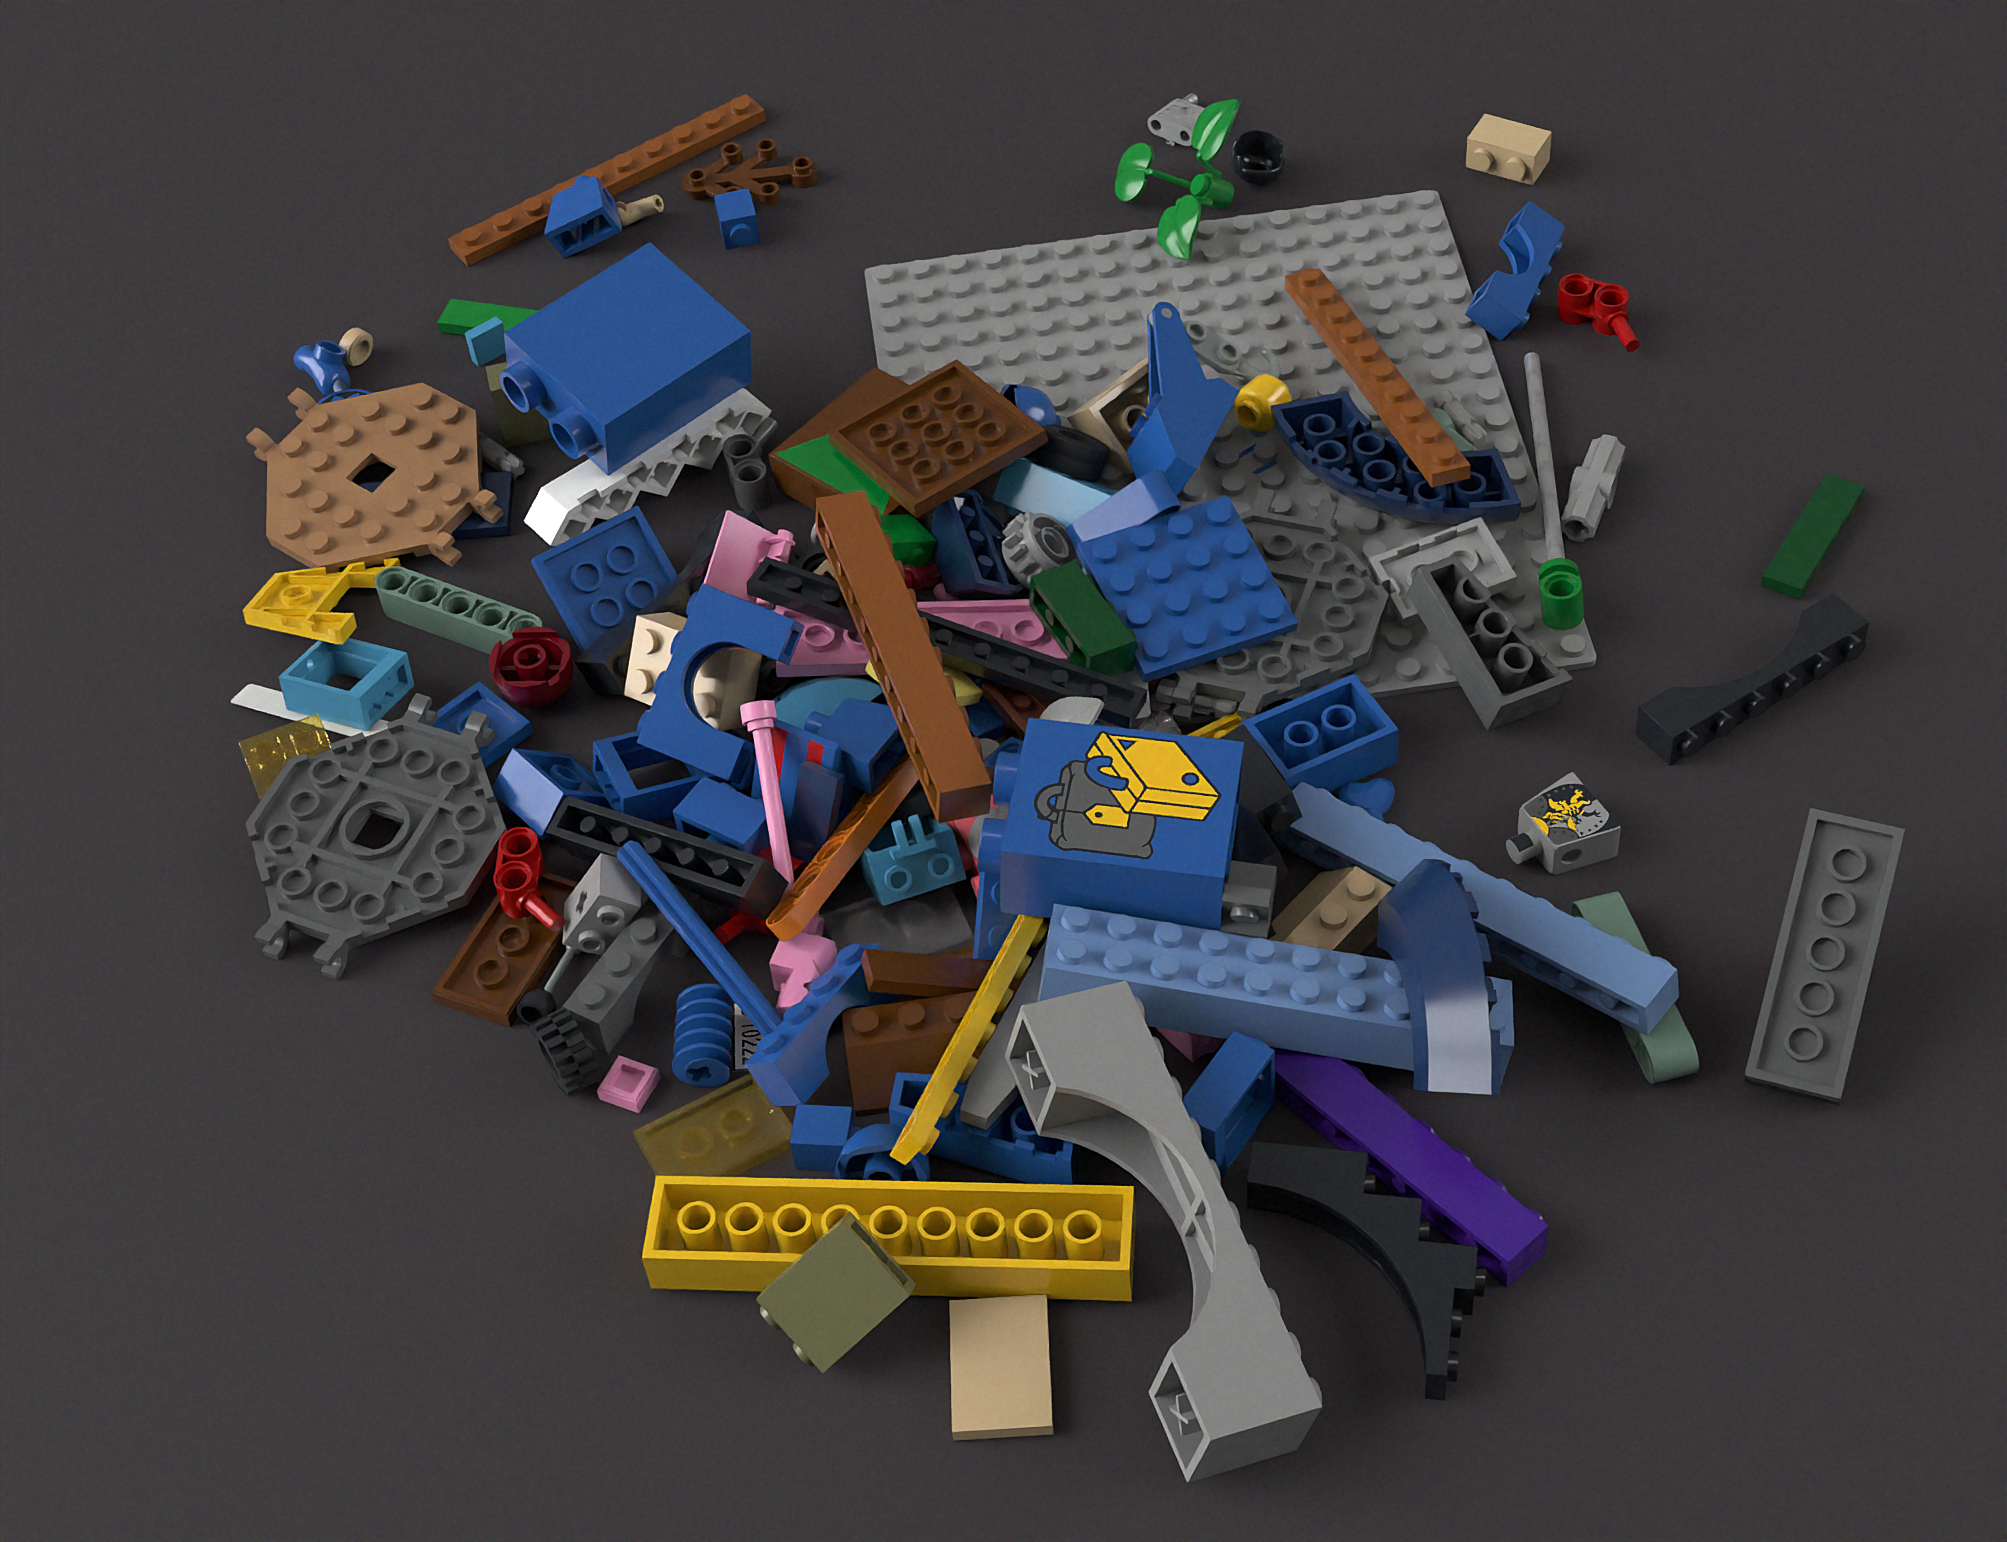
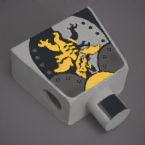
(1564, 828)

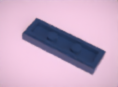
(814, 809)

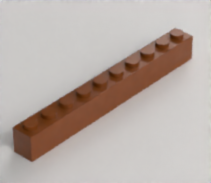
(904, 658)

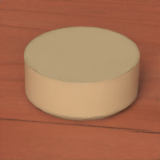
(357, 346)

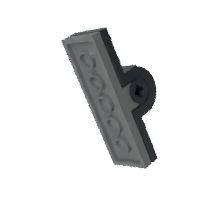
(1824, 956)

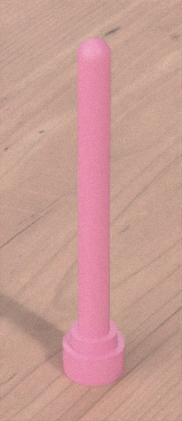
(759, 721)

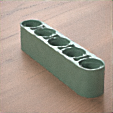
(449, 609)
(1668, 1048)

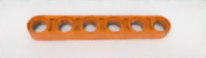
(841, 852)

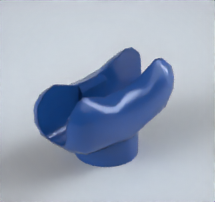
(324, 365)

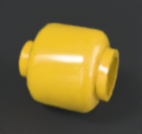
(1255, 402)

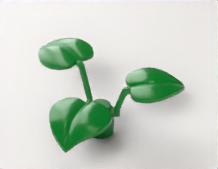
(1180, 222)

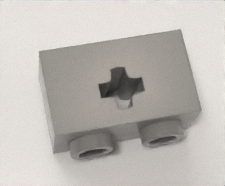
(600, 906)

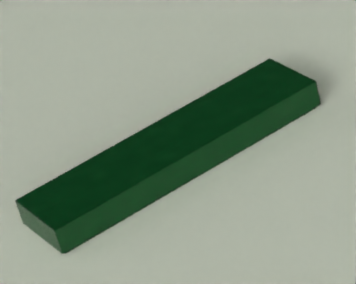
(1812, 536)

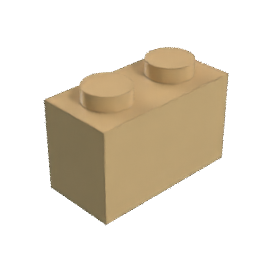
(1508, 149)

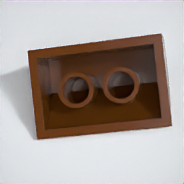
(898, 1039)

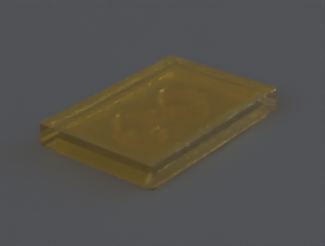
(717, 1133)

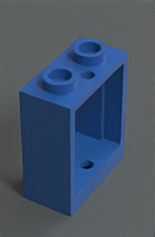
(621, 754)
(1233, 1097)

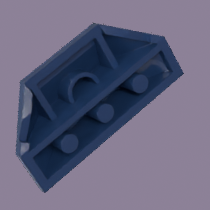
(971, 550)

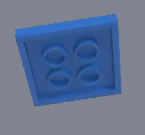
(605, 575)

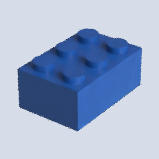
(1327, 736)

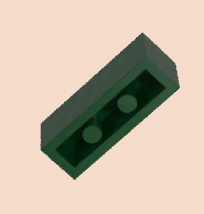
(1082, 620)

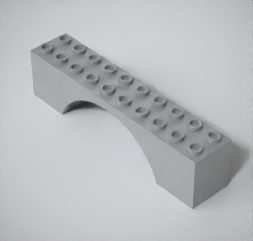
(1100, 1080)

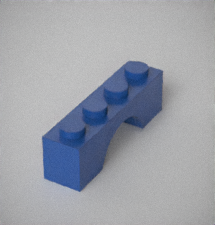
(1504, 298)
(793, 1057)

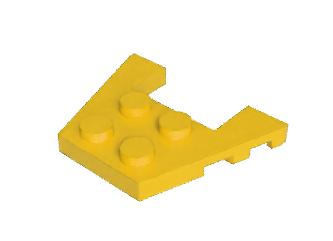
(302, 601)

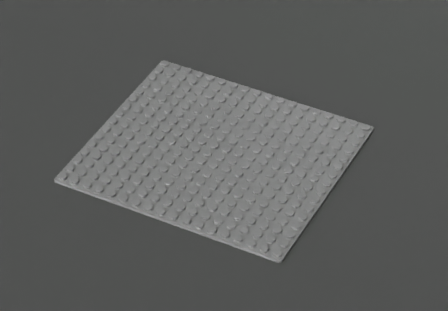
(1077, 321)

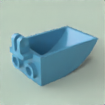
(822, 695)
(911, 859)

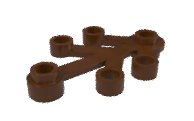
(707, 182)

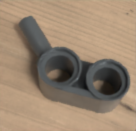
(745, 468)

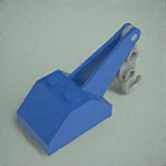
(1183, 404)

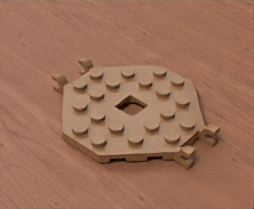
(331, 521)

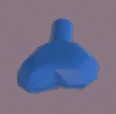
(1373, 796)

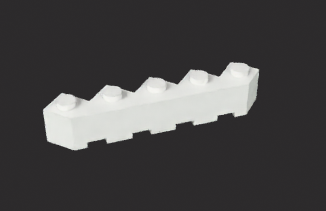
(586, 492)

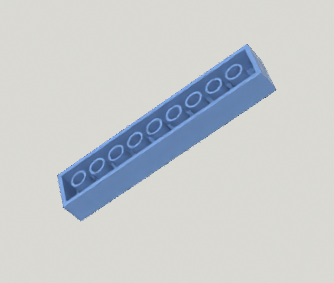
(1246, 984)

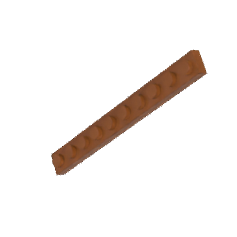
(616, 175)
(1378, 378)

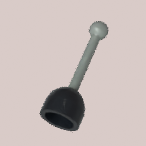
(541, 1001)

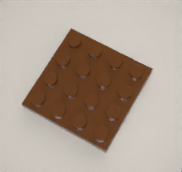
(937, 437)

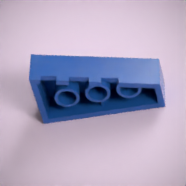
(1005, 1148)

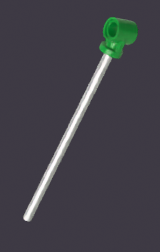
(1558, 577)

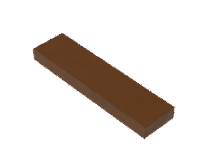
(925, 973)

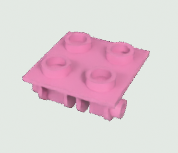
(740, 552)

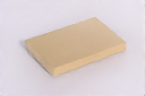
(1000, 1367)

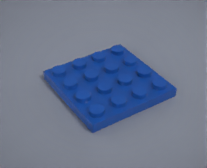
(1188, 587)

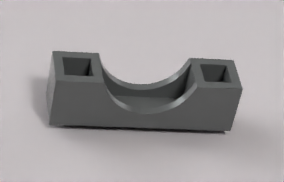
(608, 994)

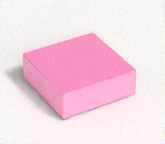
(628, 1084)

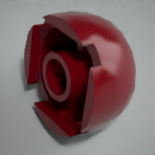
(532, 667)

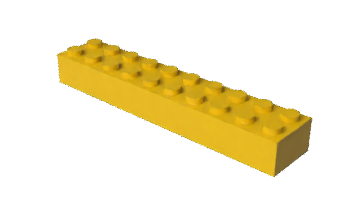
(942, 1234)

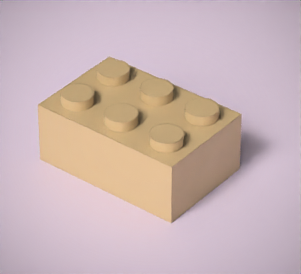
(720, 685)

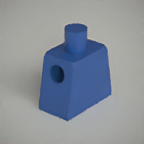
(582, 216)
(867, 740)

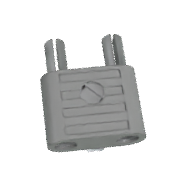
(1176, 120)

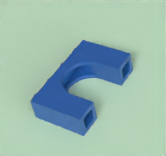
(713, 624)

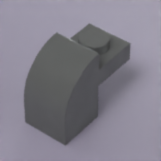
(1248, 899)

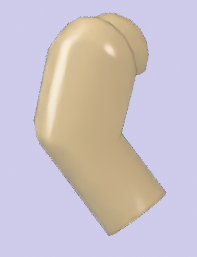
(639, 209)

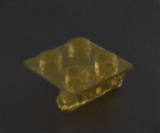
(271, 750)

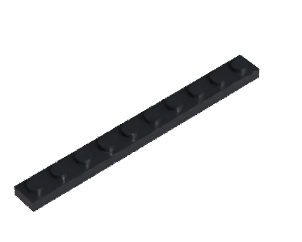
(959, 645)

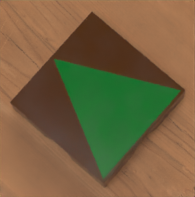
(813, 468)

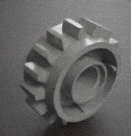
(1036, 545)

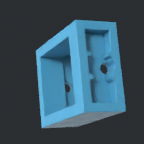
(384, 682)

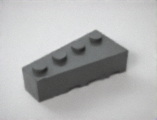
(1483, 646)

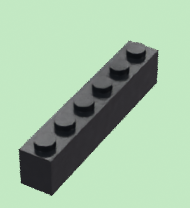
(701, 866)

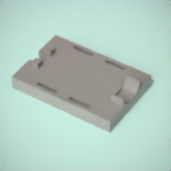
(1468, 542)

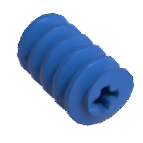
(703, 1036)

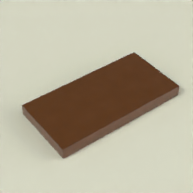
(504, 958)

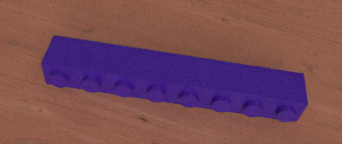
(1412, 1161)

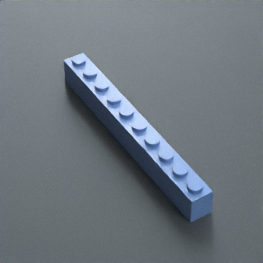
(1518, 927)

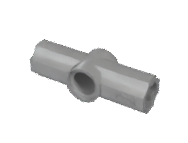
(1592, 488)

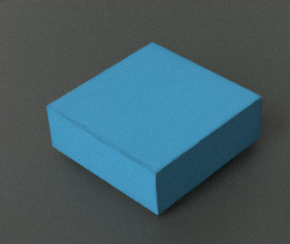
(486, 341)

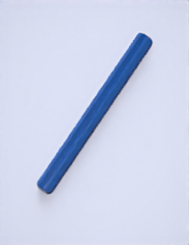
(699, 938)

